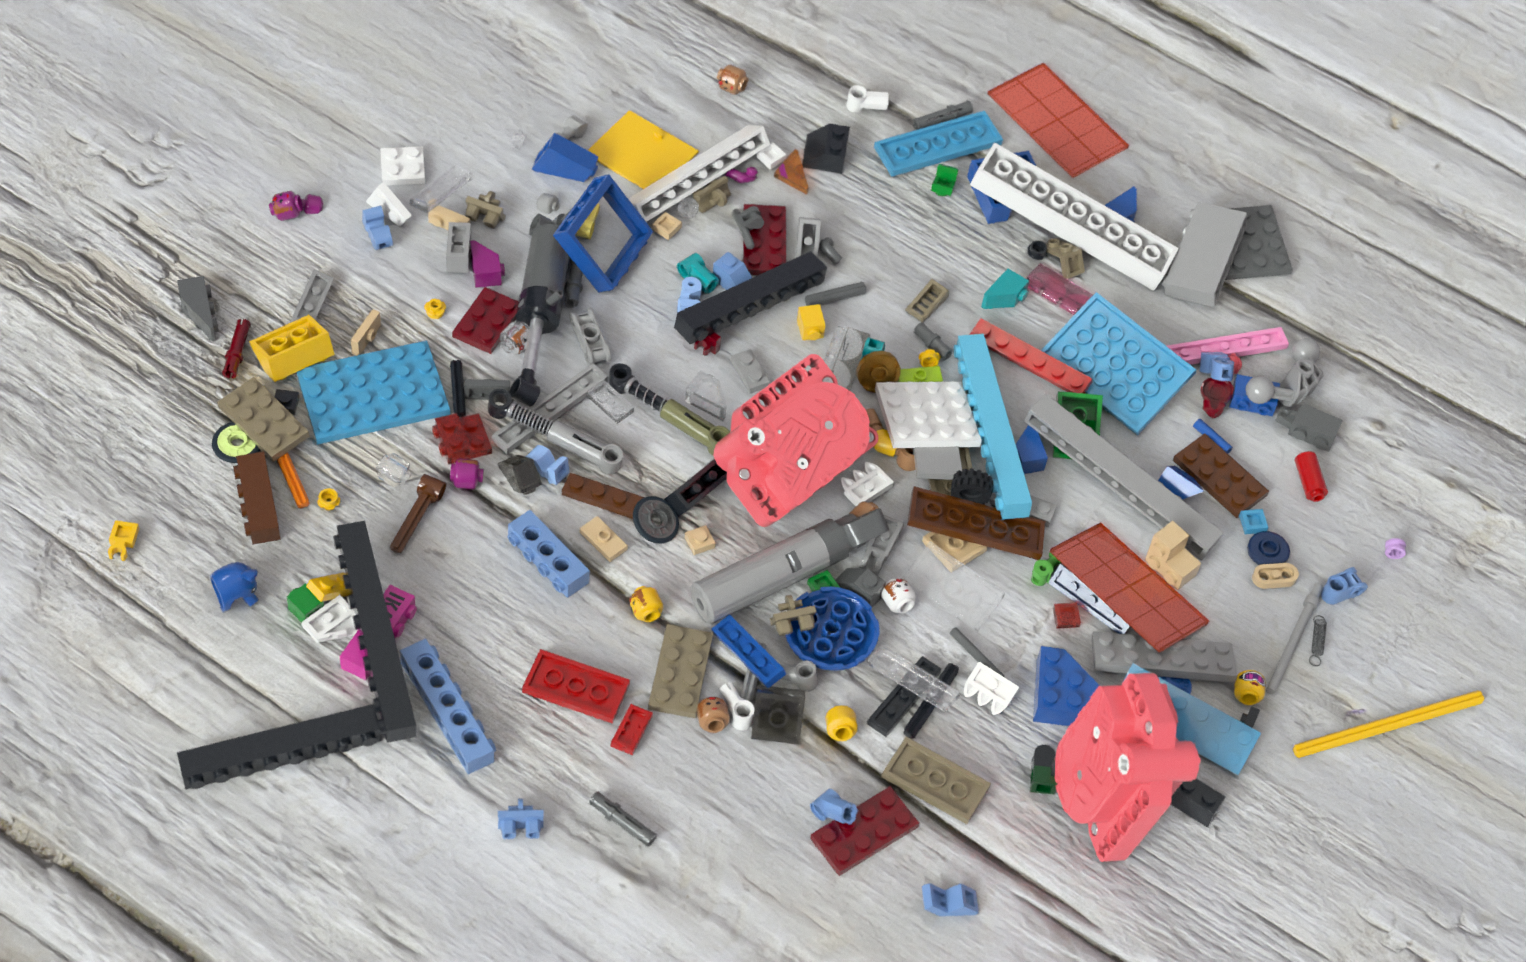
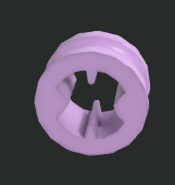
(1395, 548)

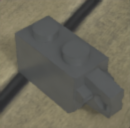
(1310, 425)

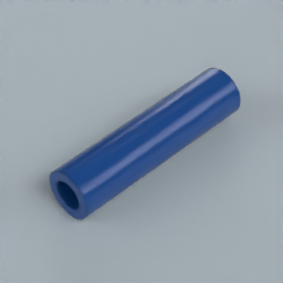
(1203, 428)

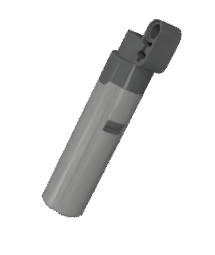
(784, 564)

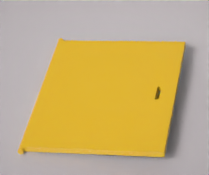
(641, 150)

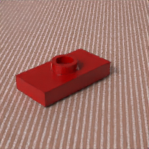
(631, 729)

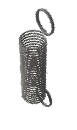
(1319, 636)

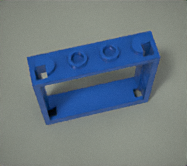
(604, 187)

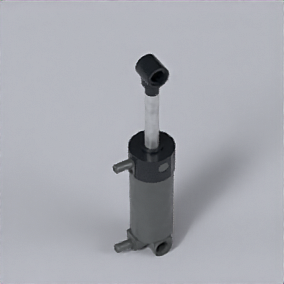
(540, 299)

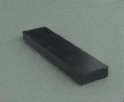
(898, 703)

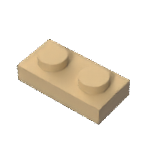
(442, 216)

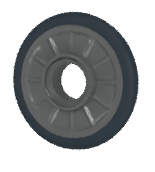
(647, 529)

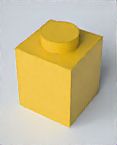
(811, 322)

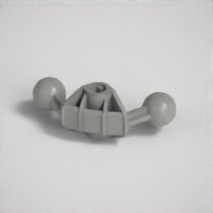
(1297, 384)

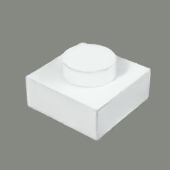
(771, 156)

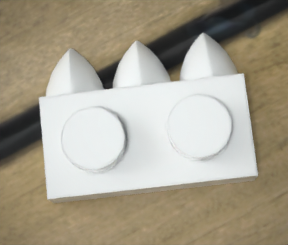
(868, 485)
(991, 687)

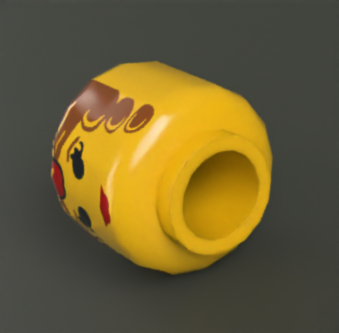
(646, 604)

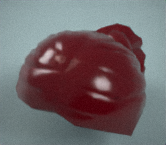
(1215, 396)

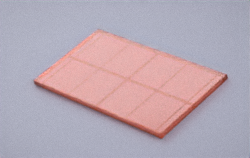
(1058, 119)
(1129, 587)

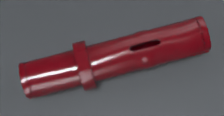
(234, 354)

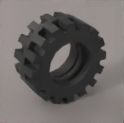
(972, 486)

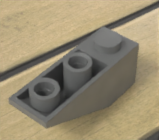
(195, 304)

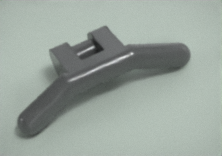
(747, 221)

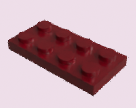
(768, 240)
(877, 825)

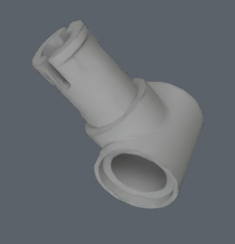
(796, 672)

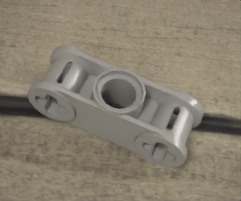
(590, 336)

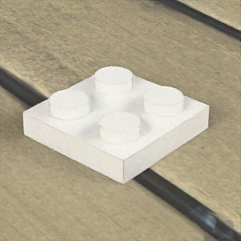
(402, 165)

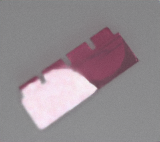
(1057, 289)

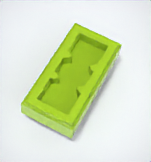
(921, 374)

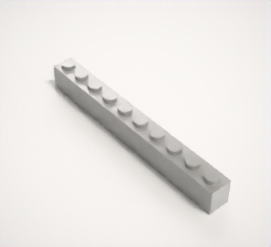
(1121, 474)

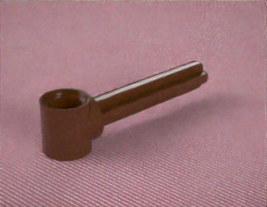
(428, 491)

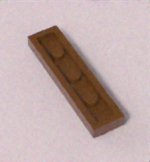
(600, 495)

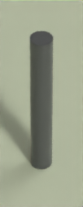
(973, 650)

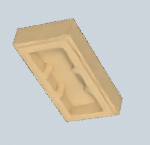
(366, 332)
(603, 539)

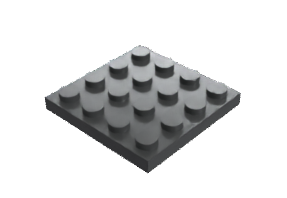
(1261, 247)

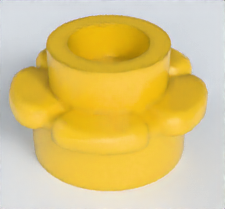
(435, 308)
(929, 358)
(328, 494)

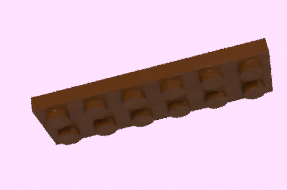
(975, 523)

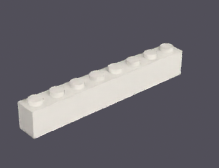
(700, 171)

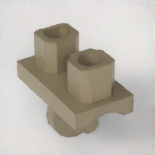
(714, 194)
(487, 206)
(783, 619)

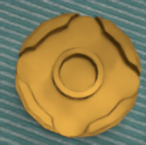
(877, 367)

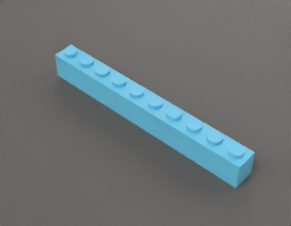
(993, 427)

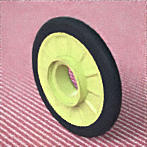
(222, 443)

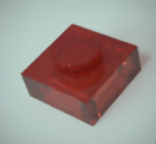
(1066, 615)

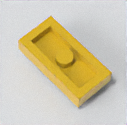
(328, 587)

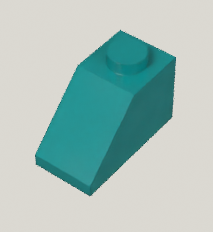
(1006, 291)

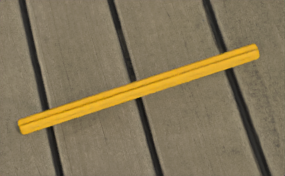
(1388, 724)

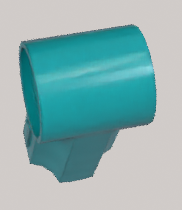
(695, 267)

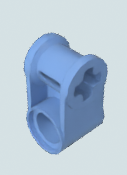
(1343, 587)

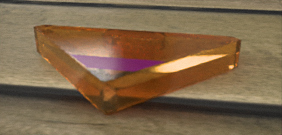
(792, 172)

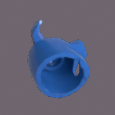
(233, 582)

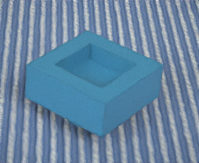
(1253, 521)

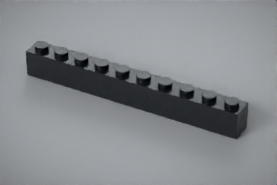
(376, 632)

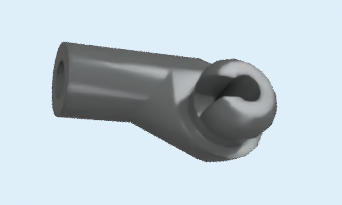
(826, 247)

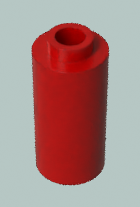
(1311, 476)

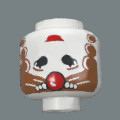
(898, 596)

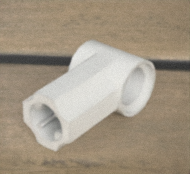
(861, 98)

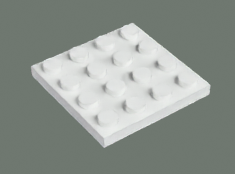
(927, 414)

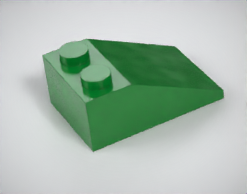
(1085, 408)

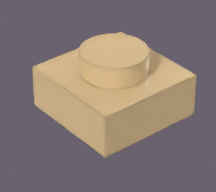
(666, 225)
(699, 540)

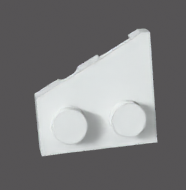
(390, 204)
(331, 621)

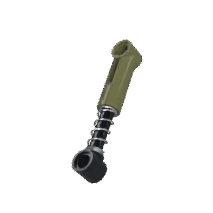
(671, 411)

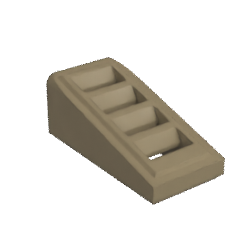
(932, 286)

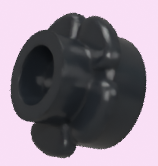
(1037, 250)

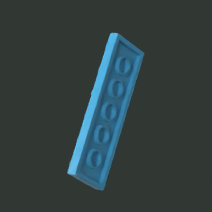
(937, 143)
(1211, 730)

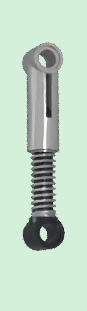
(557, 432)

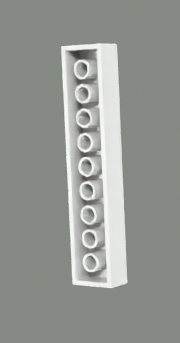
(1074, 216)

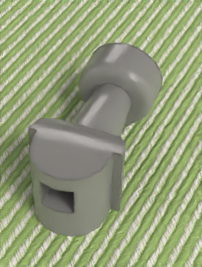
(573, 127)

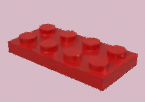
(576, 686)

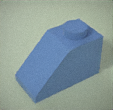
(730, 271)

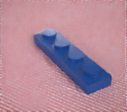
(749, 651)

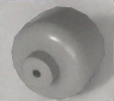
(547, 203)

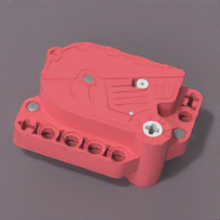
(793, 441)
(1123, 763)

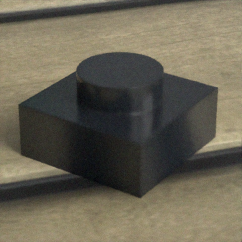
(288, 399)
(1250, 718)

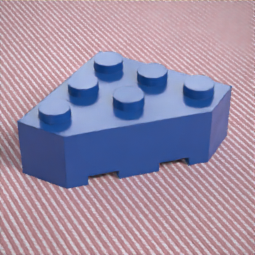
(991, 208)
(1060, 687)

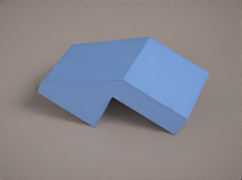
(950, 902)

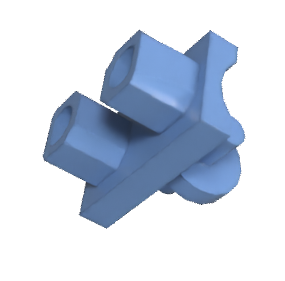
(520, 818)

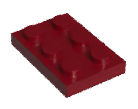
(486, 320)

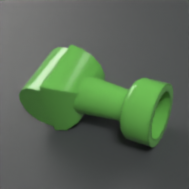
(1043, 570)

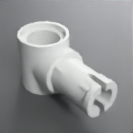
(738, 706)

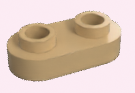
(1274, 575)

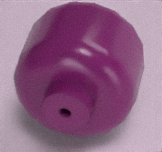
(312, 204)

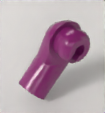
(743, 177)

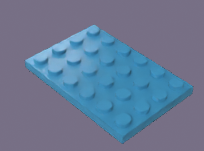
(1123, 360)
(372, 392)

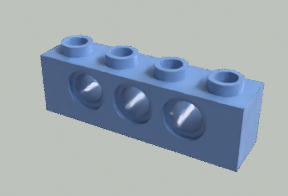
(560, 557)

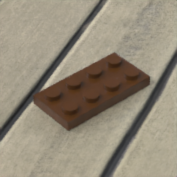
(1220, 475)

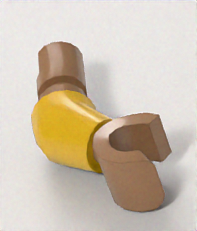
(904, 459)

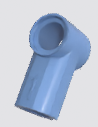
(832, 806)

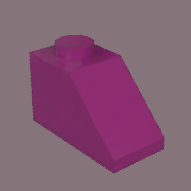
(485, 265)

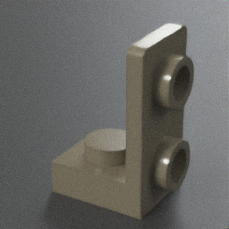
(1070, 257)

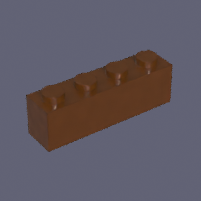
(258, 498)

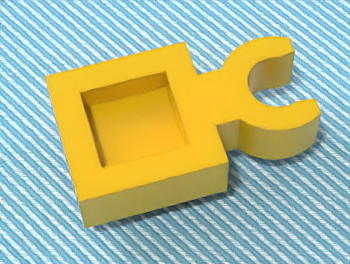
(122, 536)

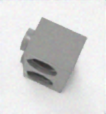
(458, 247)

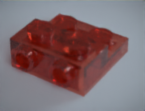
(461, 437)

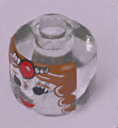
(514, 337)

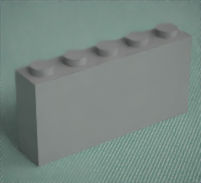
(1205, 254)

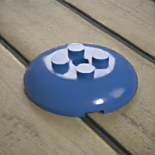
(848, 617)

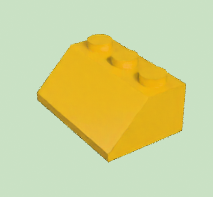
(292, 347)

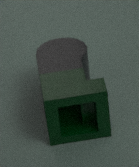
(1041, 779)

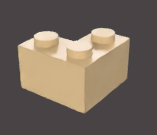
(1170, 557)

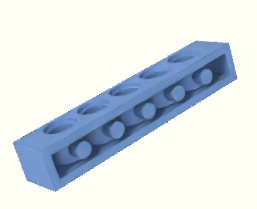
(470, 755)

